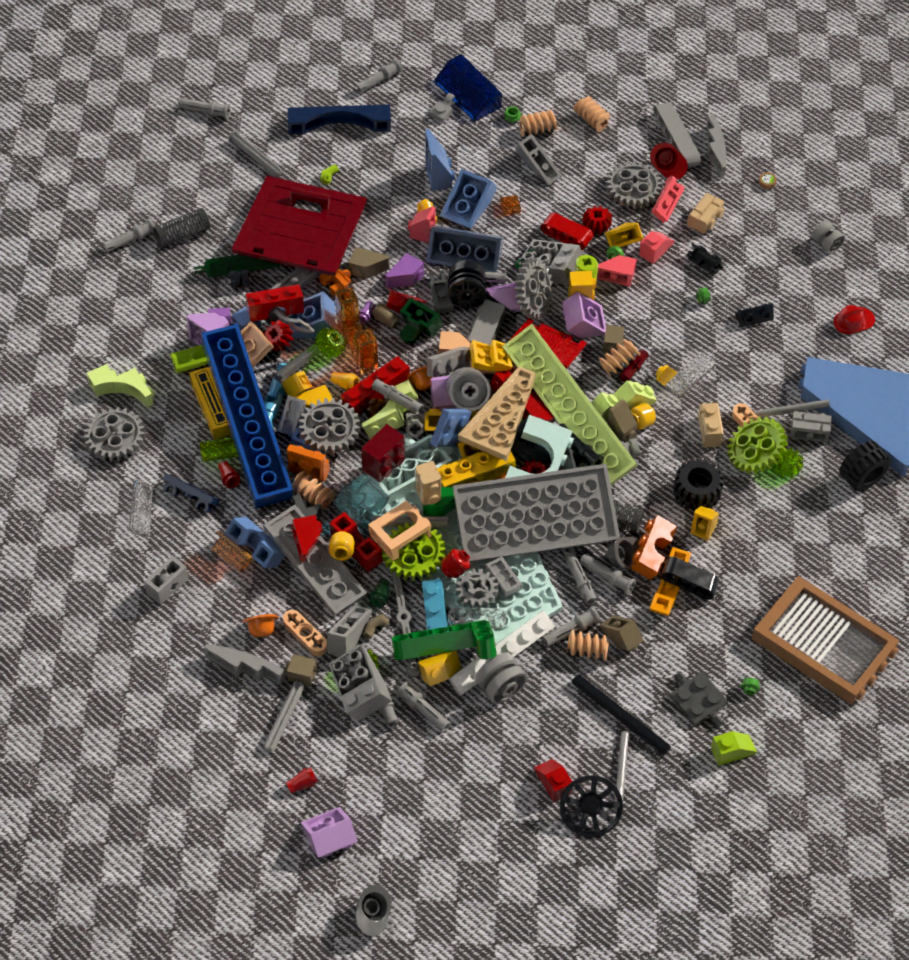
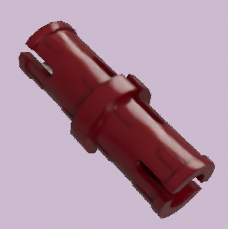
(629, 371)

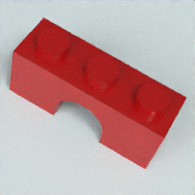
(261, 302)
(366, 551)

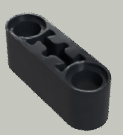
(690, 578)

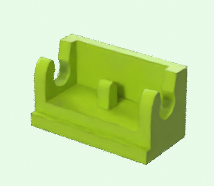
(188, 359)

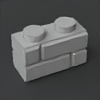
(810, 426)

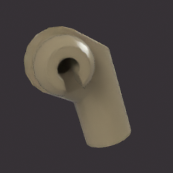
(373, 624)

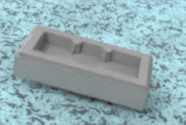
(291, 415)
(505, 577)

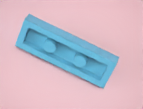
(434, 604)

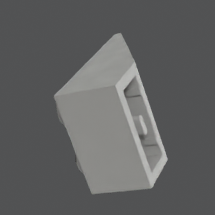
(557, 256)
(359, 683)

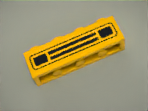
(209, 401)

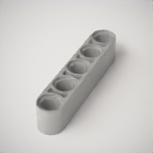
(676, 132)

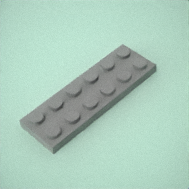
(323, 573)

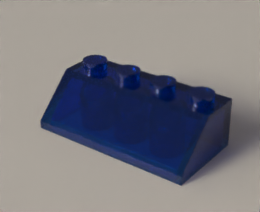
(470, 87)

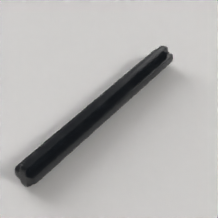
(621, 714)

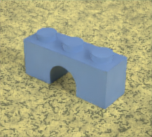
(245, 532)

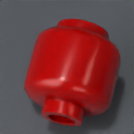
(455, 563)

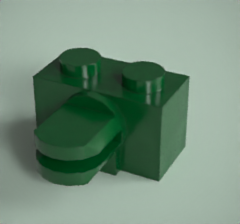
(419, 320)

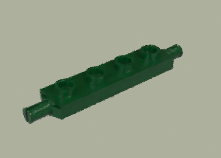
(222, 265)

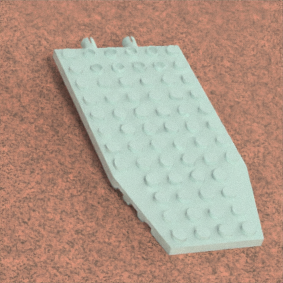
(537, 590)

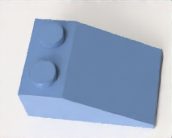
(437, 163)
(468, 199)
(318, 313)

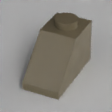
(368, 263)
(622, 421)
(622, 632)

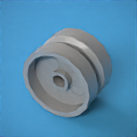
(459, 382)
(501, 678)

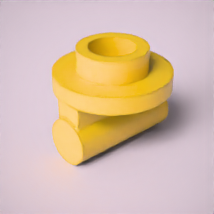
(665, 374)

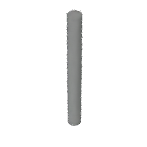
(791, 408)
(622, 763)

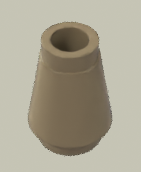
(384, 315)

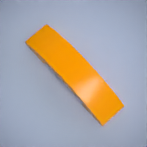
(667, 593)

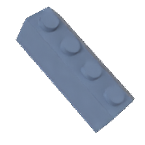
(455, 245)

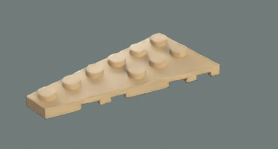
(499, 419)

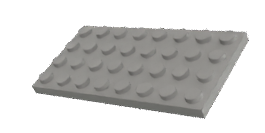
(536, 513)

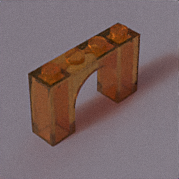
(360, 342)

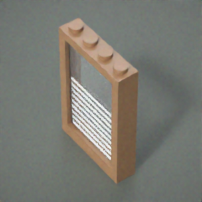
(826, 640)

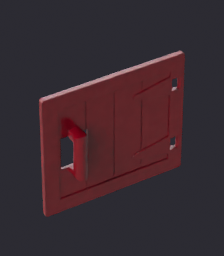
(299, 235)

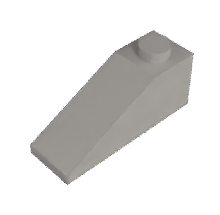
(538, 160)
(347, 630)

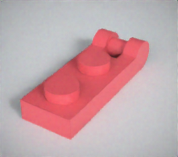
(668, 199)

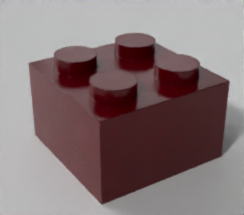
(383, 453)

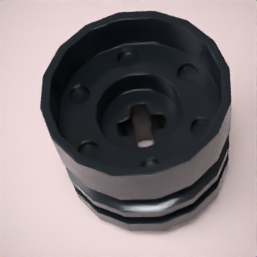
(466, 284)

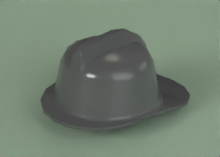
(621, 551)
(373, 910)

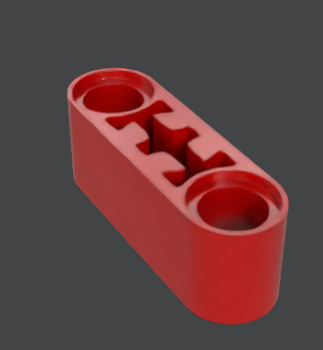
(566, 230)

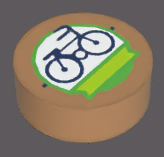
(767, 180)

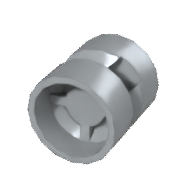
(827, 236)

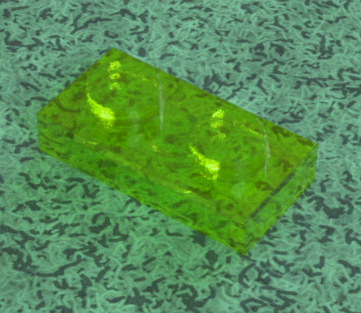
(217, 449)

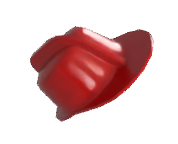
(668, 160)
(398, 300)
(853, 319)

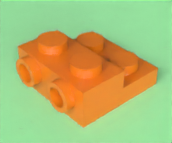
(306, 460)

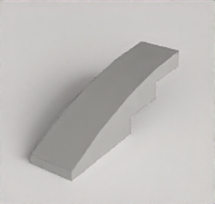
(716, 146)
(239, 661)

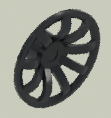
(590, 805)

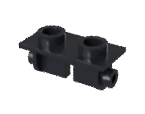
(711, 262)
(755, 315)

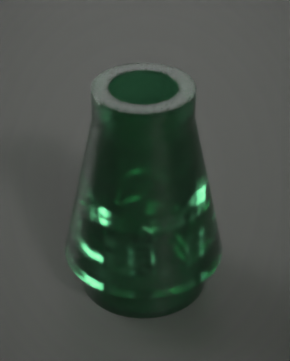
(380, 593)

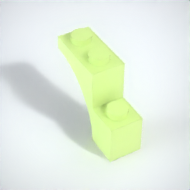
(105, 381)
(630, 391)
(391, 413)

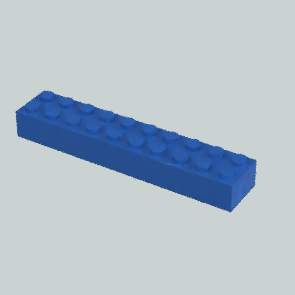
(247, 416)

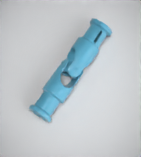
(274, 397)

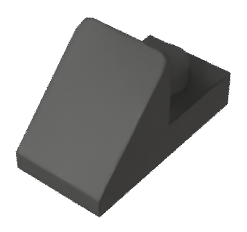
(305, 509)

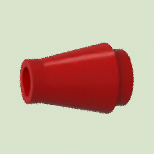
(229, 476)
(303, 780)

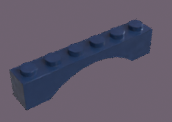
(304, 119)

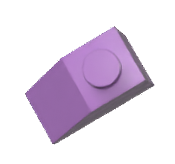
(405, 272)

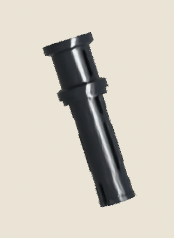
(585, 451)

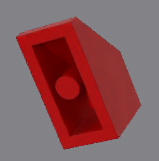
(306, 535)
(553, 778)

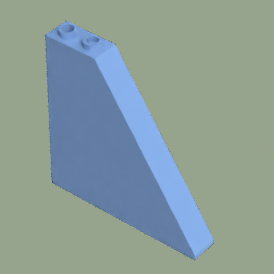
(863, 403)

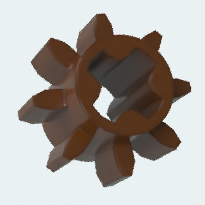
(373, 407)

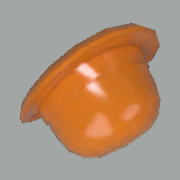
(420, 379)
(261, 625)

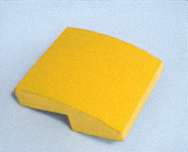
(490, 357)

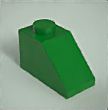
(443, 506)

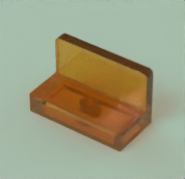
(231, 552)

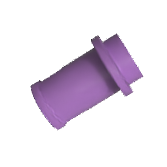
(366, 312)

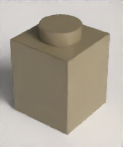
(613, 336)
(301, 669)

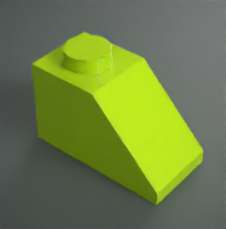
(732, 747)

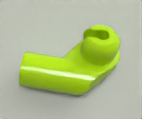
(326, 174)

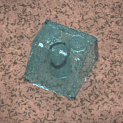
(361, 500)

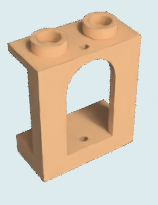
(391, 546)

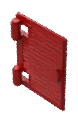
(558, 341)

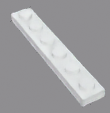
(512, 644)

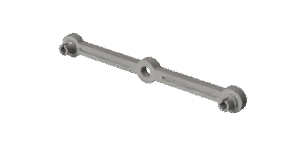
(412, 668)

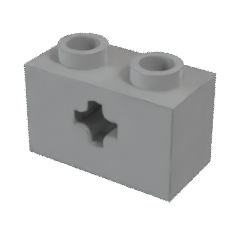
(166, 580)

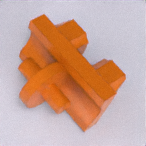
(339, 281)

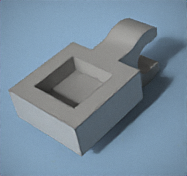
(442, 111)

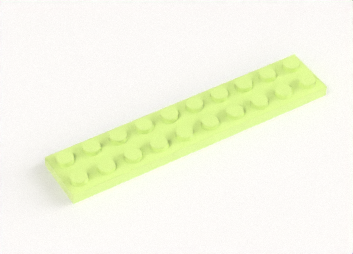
(568, 401)

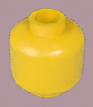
(644, 415)
(341, 546)

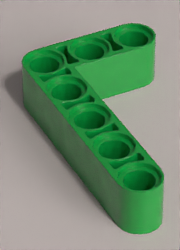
(446, 639)

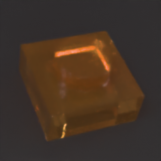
(510, 205)

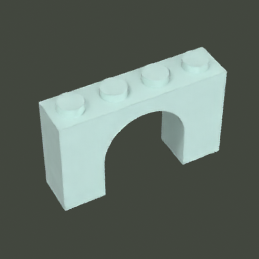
(551, 437)

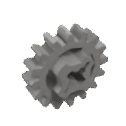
(477, 590)

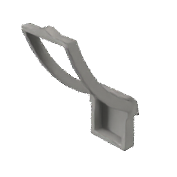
(277, 314)

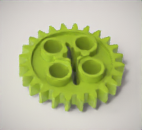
(757, 445)
(432, 545)

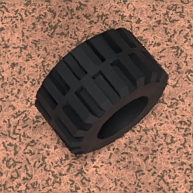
(865, 465)
(702, 473)

